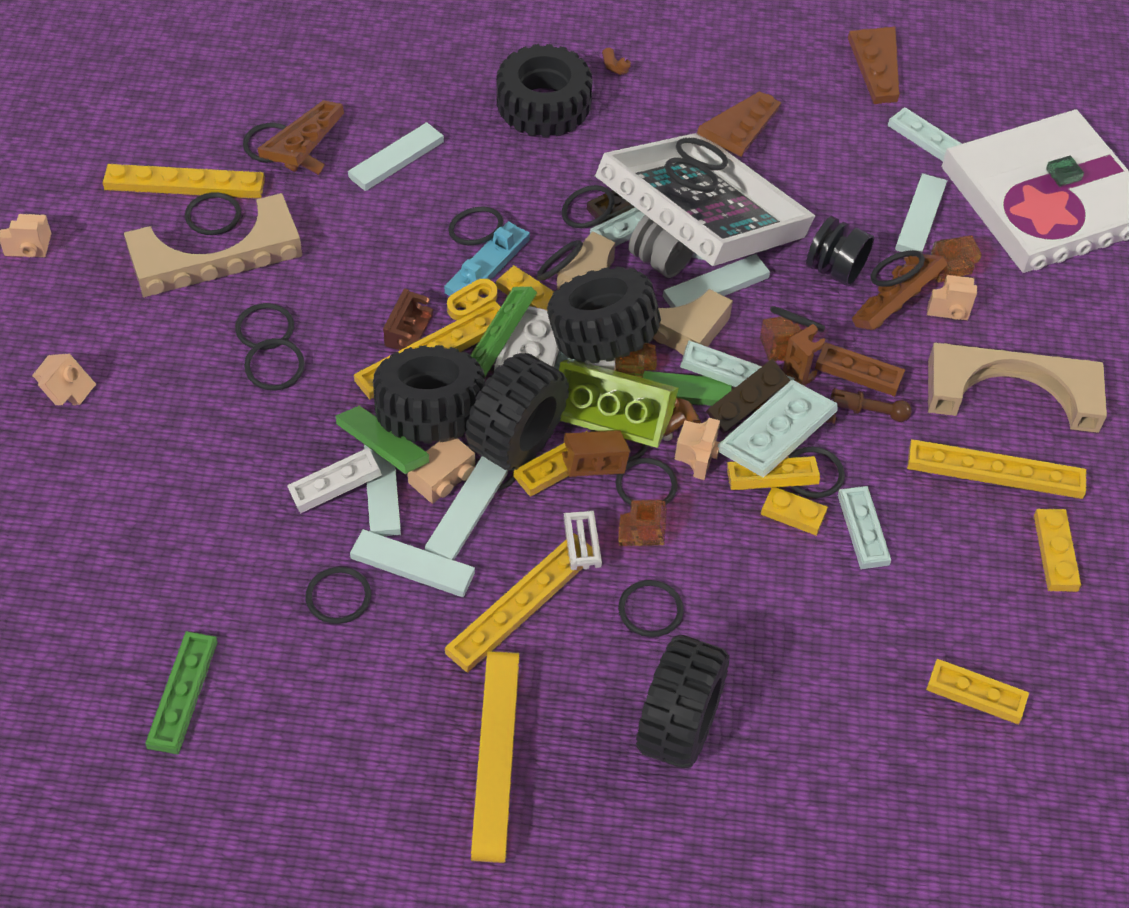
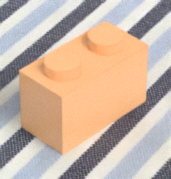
(447, 466)

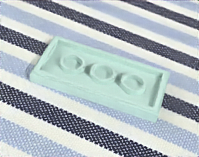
(777, 428)

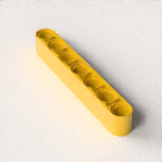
(495, 758)

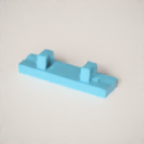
(490, 258)

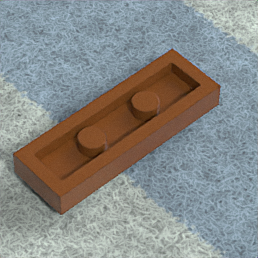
(860, 369)

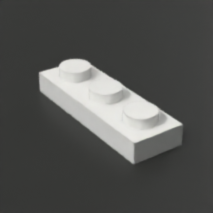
(334, 480)

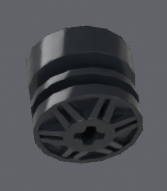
(835, 249)

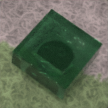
(1064, 170)

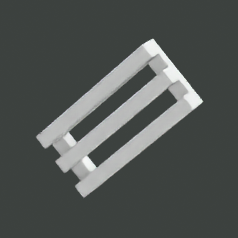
(584, 561)

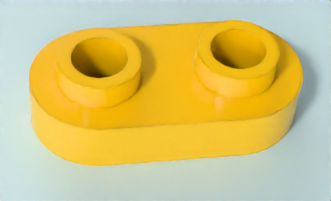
(470, 298)

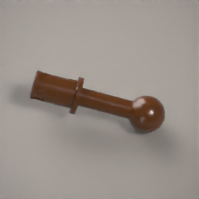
(898, 410)

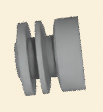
(659, 248)

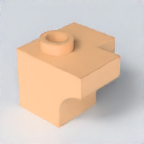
(26, 236)
(954, 299)
(63, 379)
(698, 445)

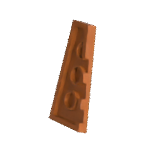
(877, 60)
(740, 124)
(302, 135)
(891, 298)

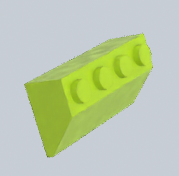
(617, 401)

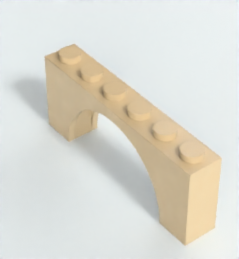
(166, 269)
(692, 322)
(1073, 382)

